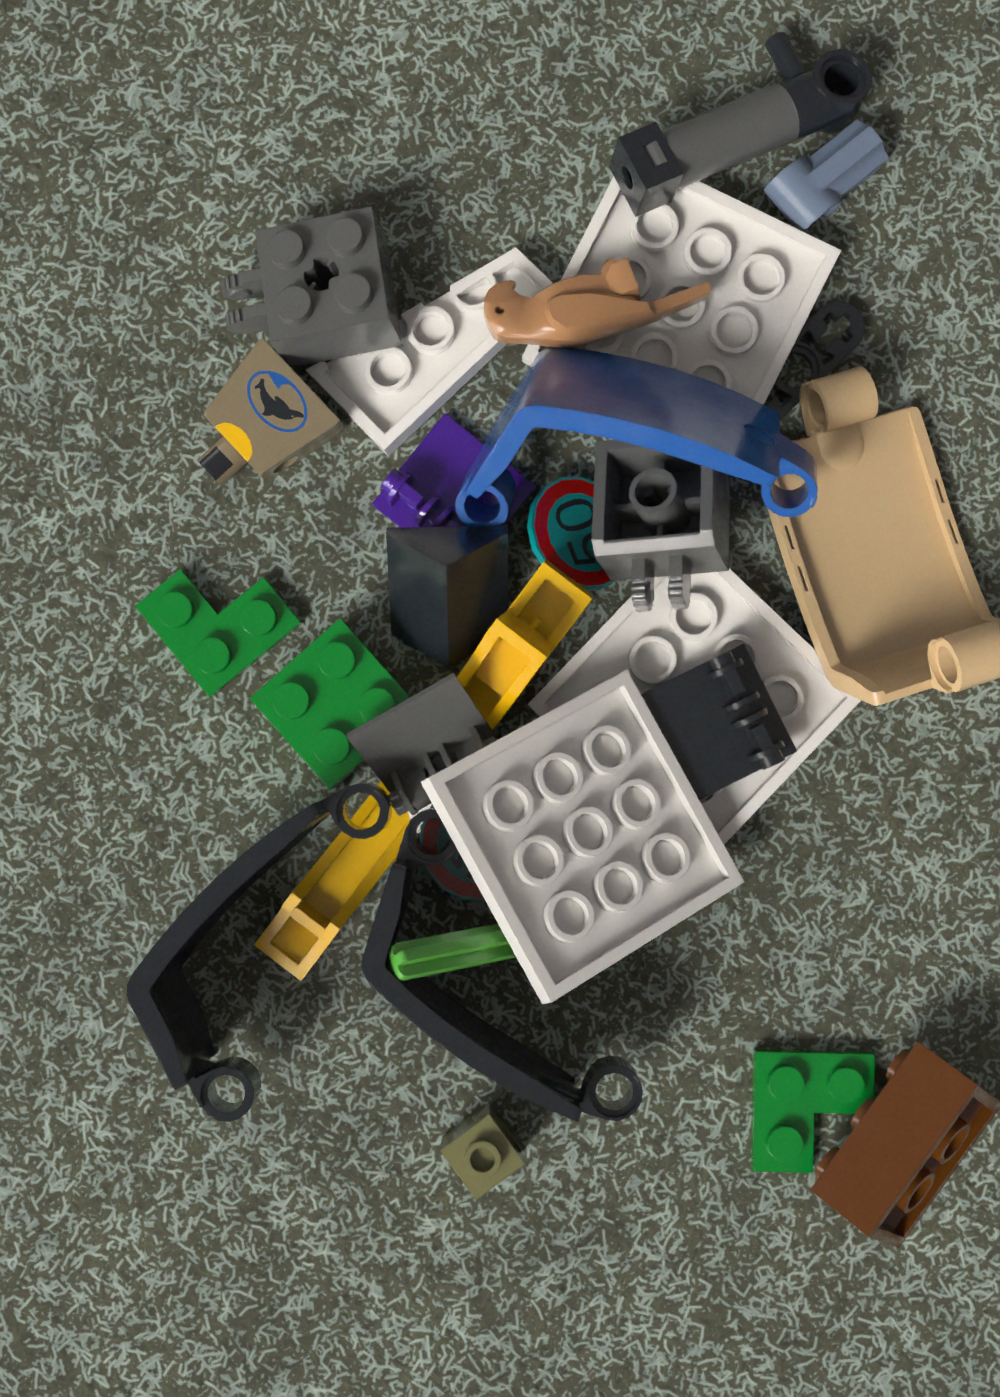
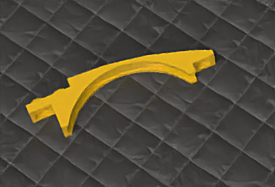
(494, 680)

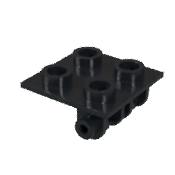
(720, 721)

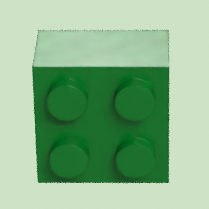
(325, 696)

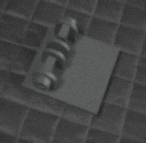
(421, 740)

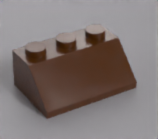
(904, 1145)

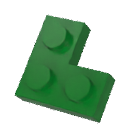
(212, 644)
(790, 1090)

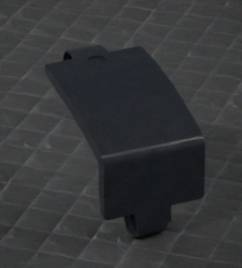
(163, 995)
(466, 1033)

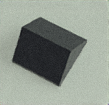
(446, 587)

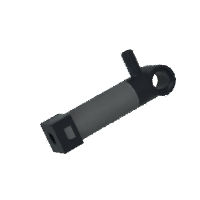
(658, 162)

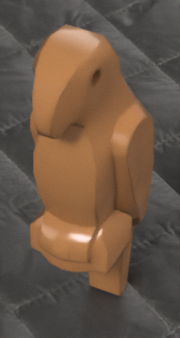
(580, 308)

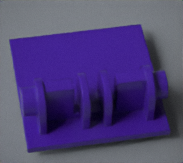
(432, 476)

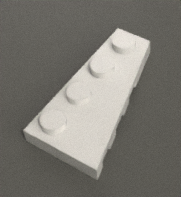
(442, 349)

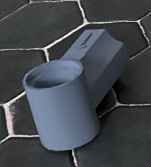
(818, 183)

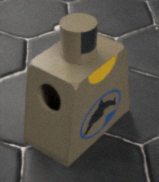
(266, 418)

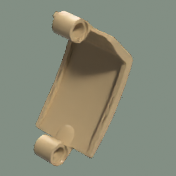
(882, 553)

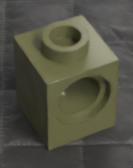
(482, 1151)

